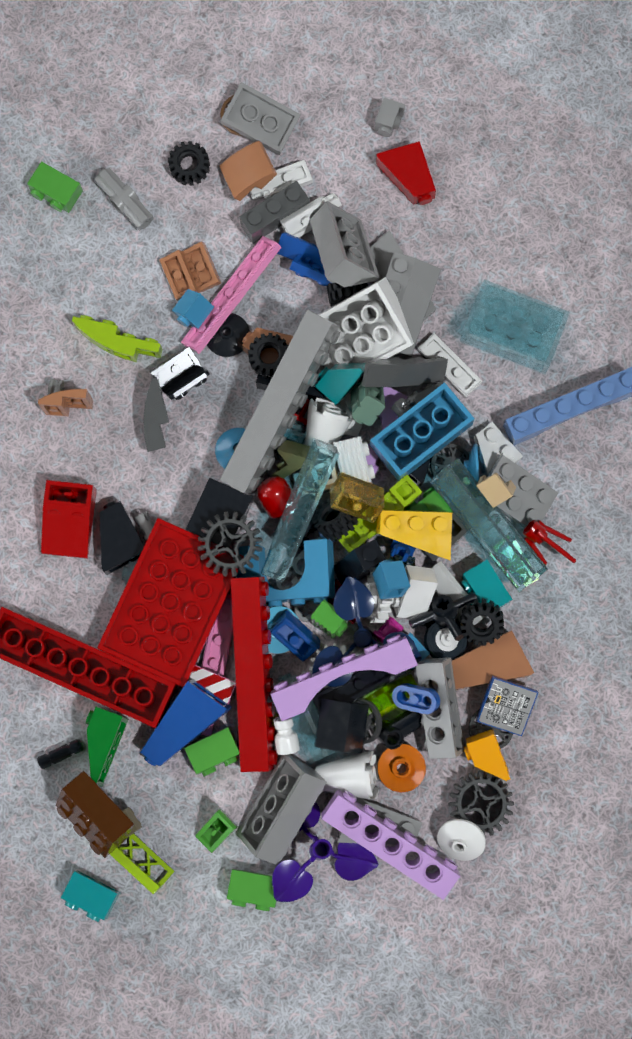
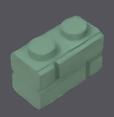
(367, 403)

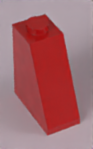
(408, 172)

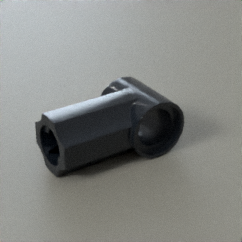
(394, 731)

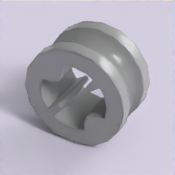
(55, 386)

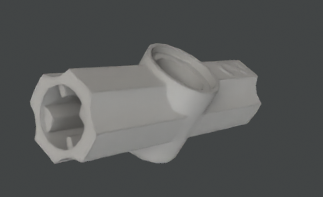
(124, 199)

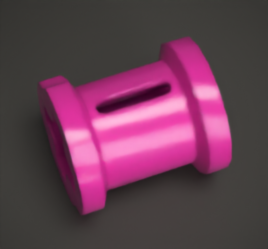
(388, 627)

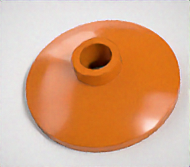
(414, 771)

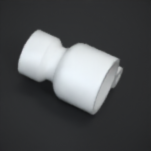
(286, 739)

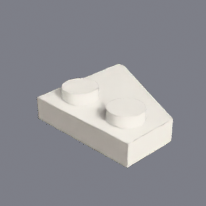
(492, 444)

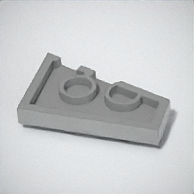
(403, 822)

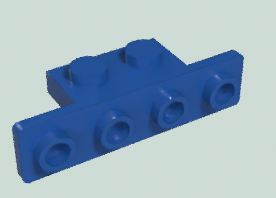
(305, 258)

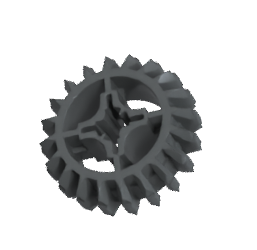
(219, 549)
(461, 810)

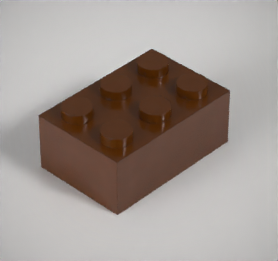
(93, 815)

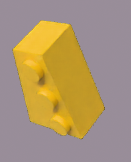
(420, 529)

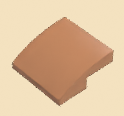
(248, 170)
(190, 270)
(60, 402)

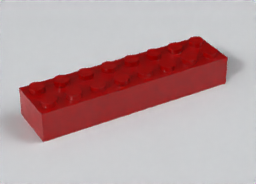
(84, 669)

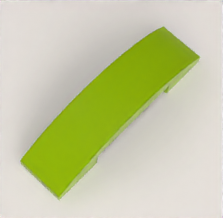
(397, 498)

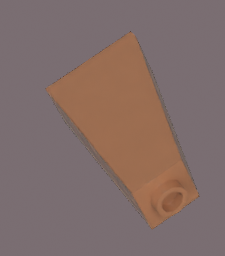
(500, 659)

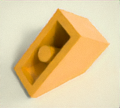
(487, 754)

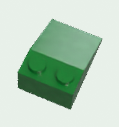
(103, 738)

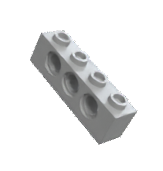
(448, 720)

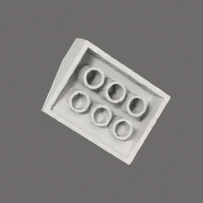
(369, 326)

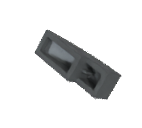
(154, 415)

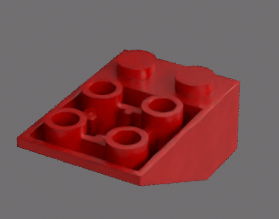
(67, 518)

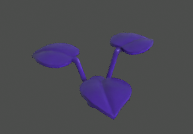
(293, 882)

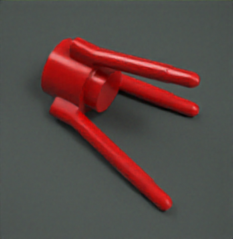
(536, 533)

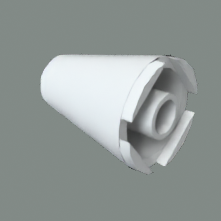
(326, 421)
(354, 774)

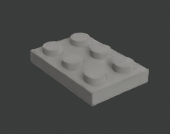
(260, 118)
(531, 496)

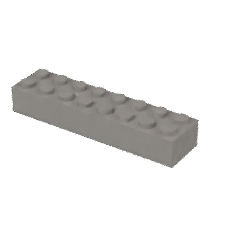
(280, 403)

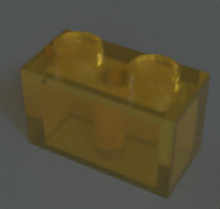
(357, 497)

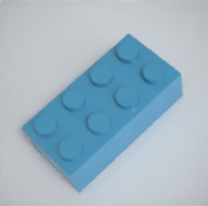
(421, 432)

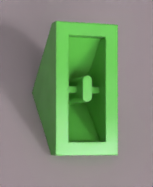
(216, 830)

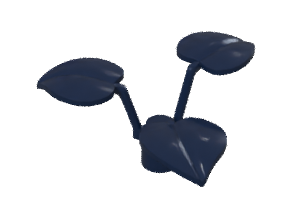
(352, 602)

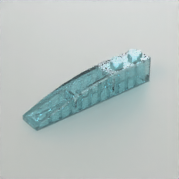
(300, 508)

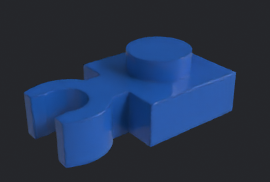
(402, 549)

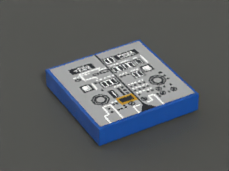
(507, 705)

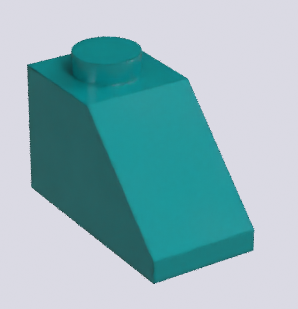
(339, 380)

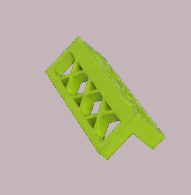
(135, 868)

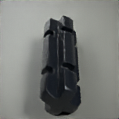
(60, 754)

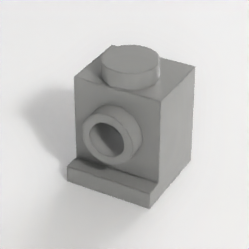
(389, 117)

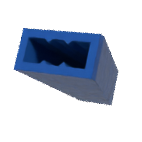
(185, 720)

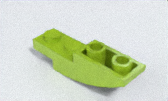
(108, 338)

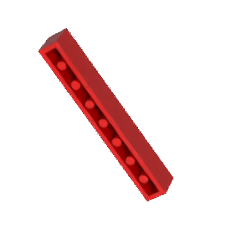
(253, 674)

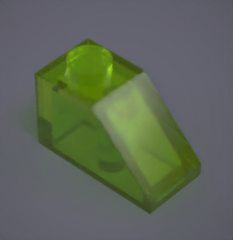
(383, 697)

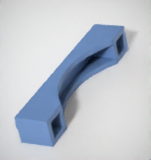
(552, 413)

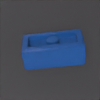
(295, 636)

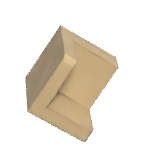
(495, 489)

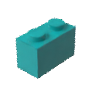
(485, 584)
(90, 896)

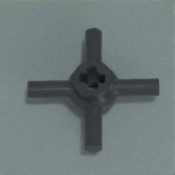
(443, 612)

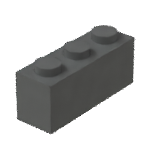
(267, 215)

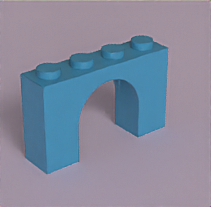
(317, 579)

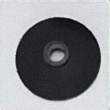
(232, 344)

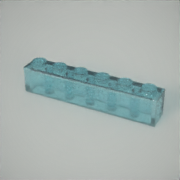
(488, 525)

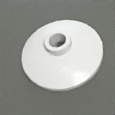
(461, 832)

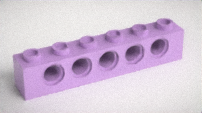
(438, 883)

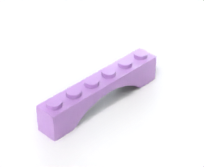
(391, 658)

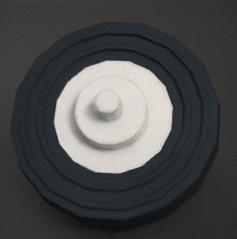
(442, 644)

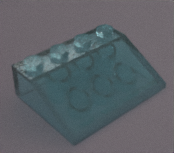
(514, 327)

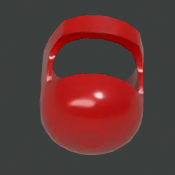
(273, 495)

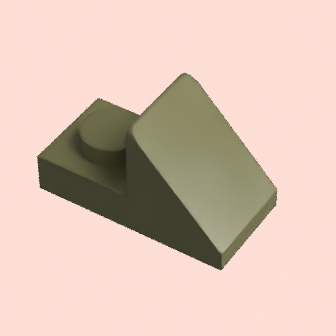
(293, 458)

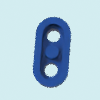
(417, 700)

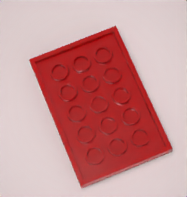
(168, 605)

